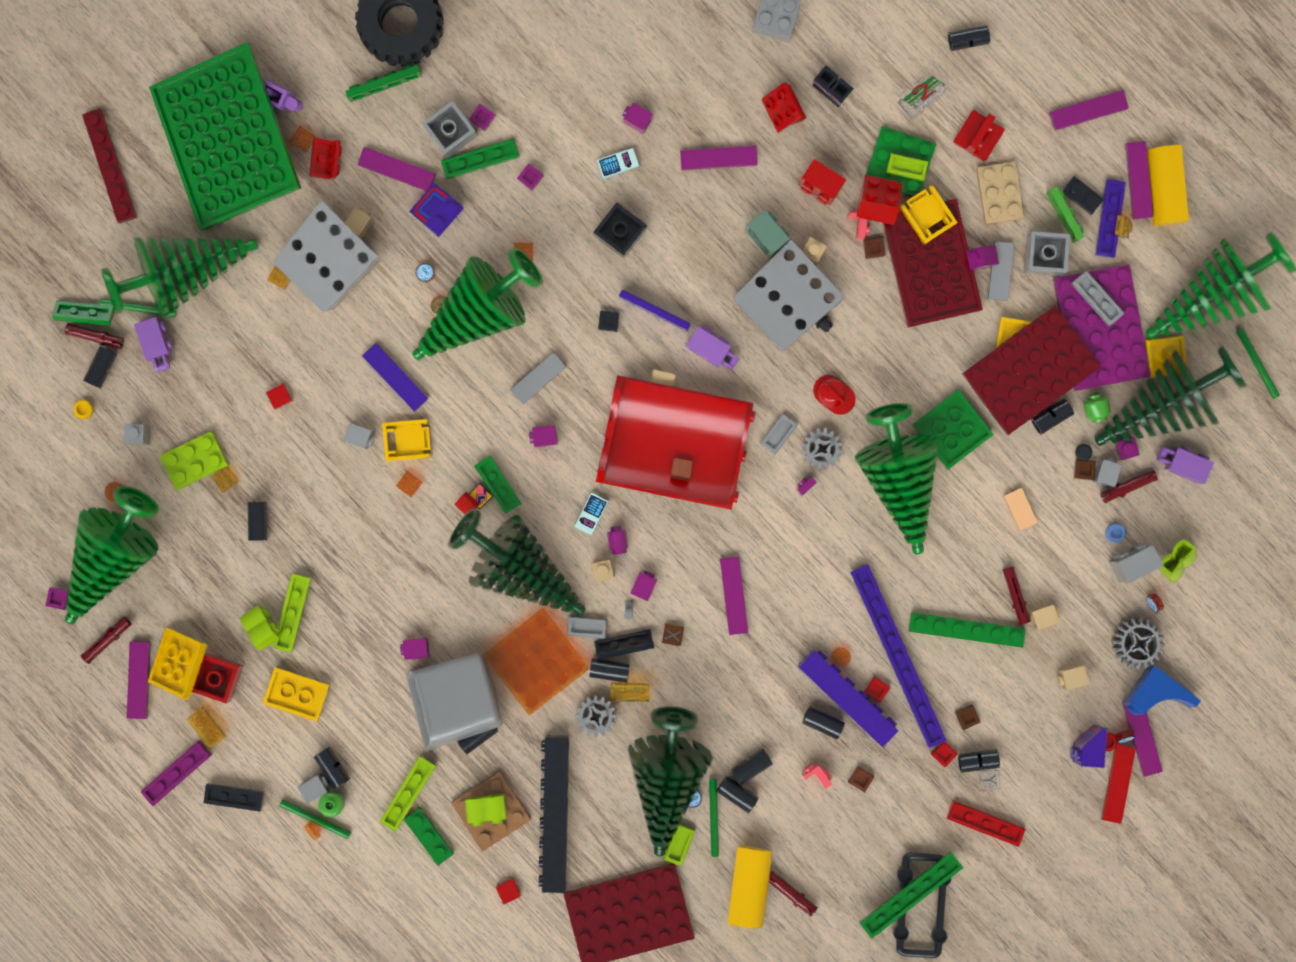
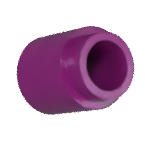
(617, 540)

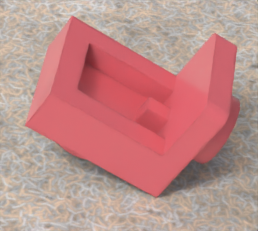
(862, 227)
(822, 775)

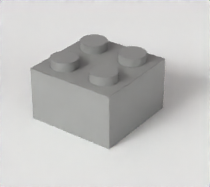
(776, 18)
(449, 129)
(1047, 253)
(1135, 563)

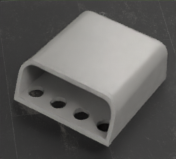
(325, 258)
(783, 298)
(454, 700)

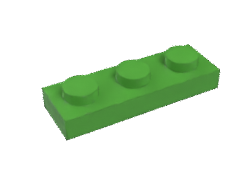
(1065, 214)

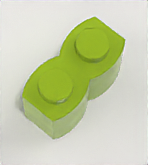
(1174, 564)
(260, 627)
(486, 808)

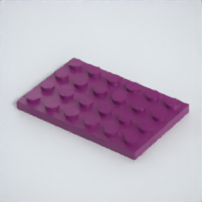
(1116, 348)

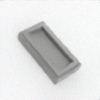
(779, 434)
(586, 627)

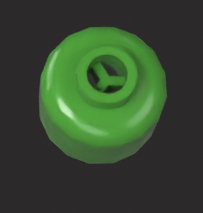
(1096, 407)
(336, 799)

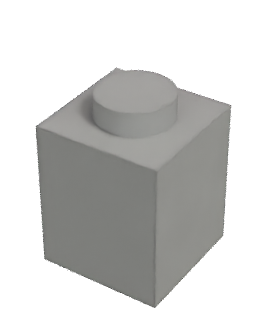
(136, 433)
(359, 436)
(1107, 472)
(314, 788)

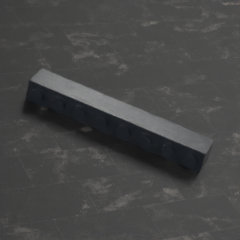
(555, 814)

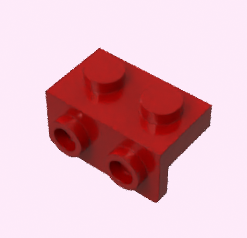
(325, 159)

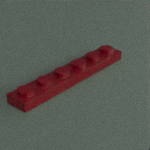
(109, 166)

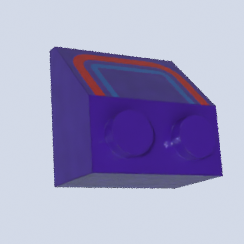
(436, 210)
(1090, 748)

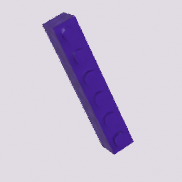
(848, 698)

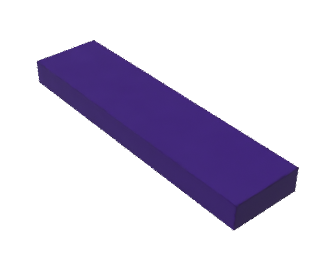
(1111, 207)
(654, 310)
(395, 377)

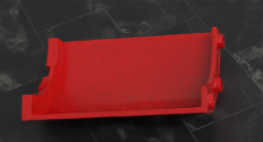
(664, 422)

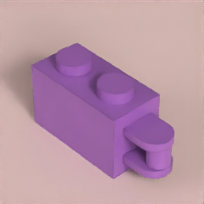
(282, 97)
(155, 342)
(711, 348)
(1186, 464)

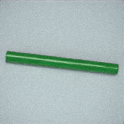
(138, 308)
(1258, 364)
(713, 817)
(315, 819)

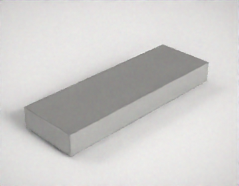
(1001, 273)
(1097, 298)
(538, 378)

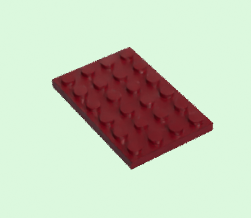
(935, 276)
(1031, 370)
(629, 915)

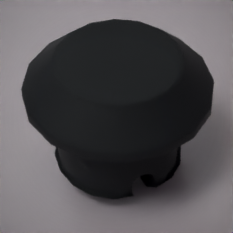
(824, 323)
(1083, 452)

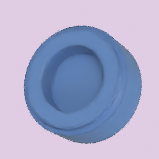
(1115, 533)

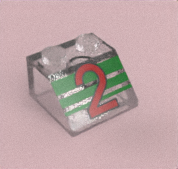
(922, 96)

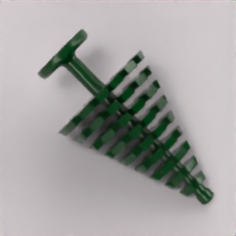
(1173, 399)
(511, 557)
(666, 774)

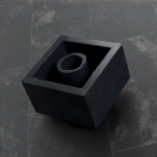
(620, 230)

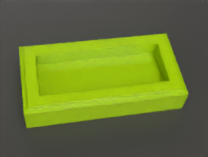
(907, 167)
(679, 845)

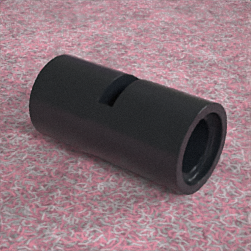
(969, 38)
(101, 362)
(1052, 416)
(257, 521)
(609, 670)
(823, 722)
(471, 743)
(979, 760)
(755, 765)
(331, 767)
(737, 794)

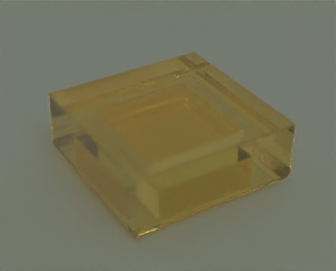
(225, 479)

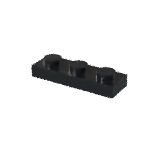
(624, 644)
(233, 797)

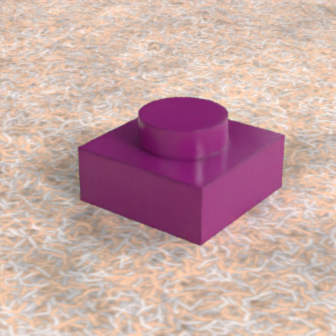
(482, 117)
(530, 177)
(1127, 449)
(805, 484)
(57, 598)

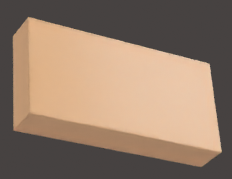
(1020, 509)

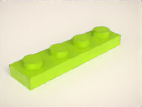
(292, 612)
(407, 793)

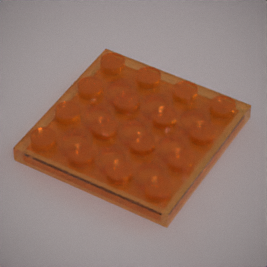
(536, 661)

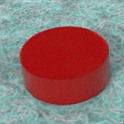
(1110, 742)

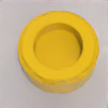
(83, 409)

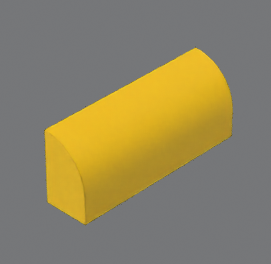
(1167, 185)
(750, 887)

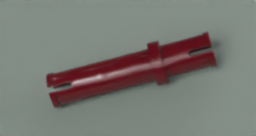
(102, 338)
(1128, 486)
(1016, 595)
(113, 633)
(792, 894)

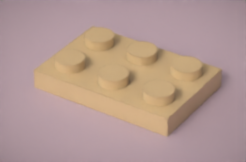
(999, 193)

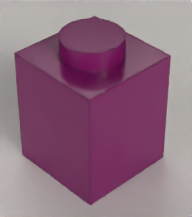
(637, 117)
(982, 257)
(543, 436)
(644, 585)
(415, 648)

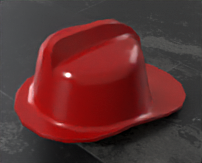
(834, 394)

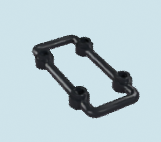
(938, 934)

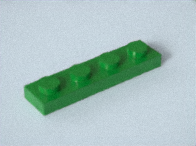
(377, 85)

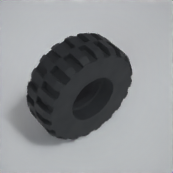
(405, 48)

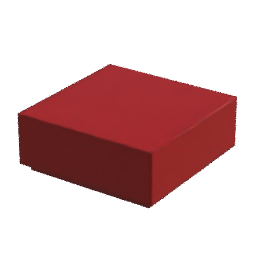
(279, 396)
(466, 503)
(877, 689)
(944, 754)
(508, 891)

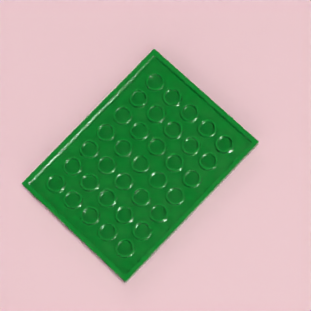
(225, 137)

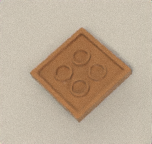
(490, 833)

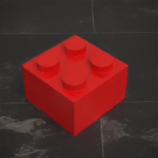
(821, 182)
(879, 200)
(217, 678)

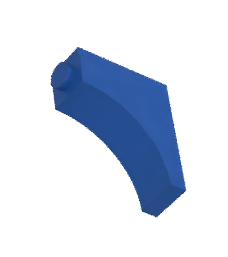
(1156, 687)

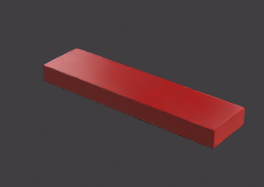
(1118, 783)
(985, 823)

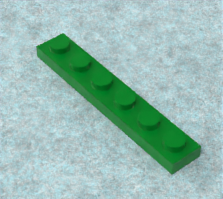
(967, 630)
(911, 895)

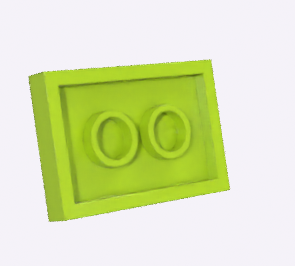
(194, 460)

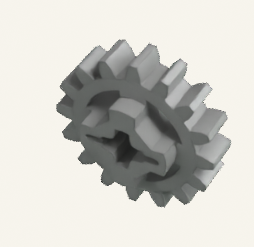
(816, 441)
(587, 719)

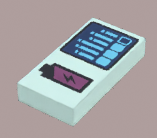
(618, 163)
(591, 514)

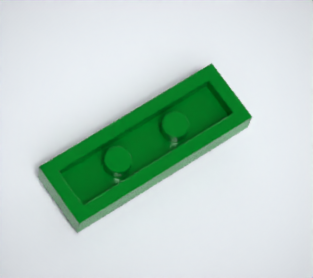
(83, 313)
(498, 484)
(429, 836)

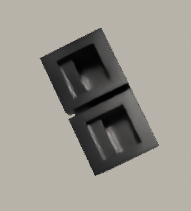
(833, 89)

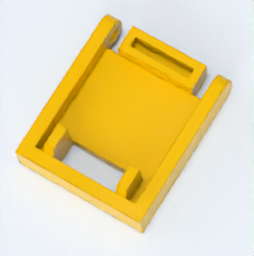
(925, 212)
(410, 440)

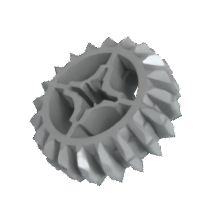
(1148, 656)

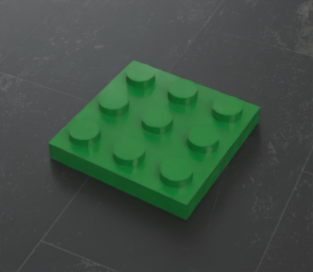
(902, 144)
(956, 427)

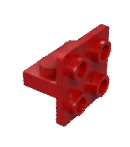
(783, 107)
(979, 135)

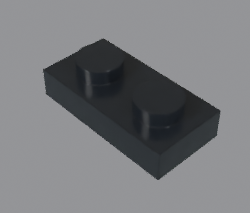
(1082, 195)

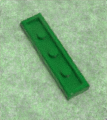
(480, 159)

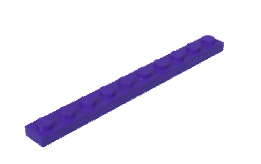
(898, 656)

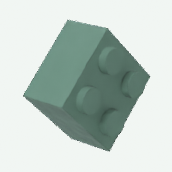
(767, 233)

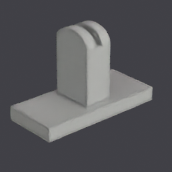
(628, 609)

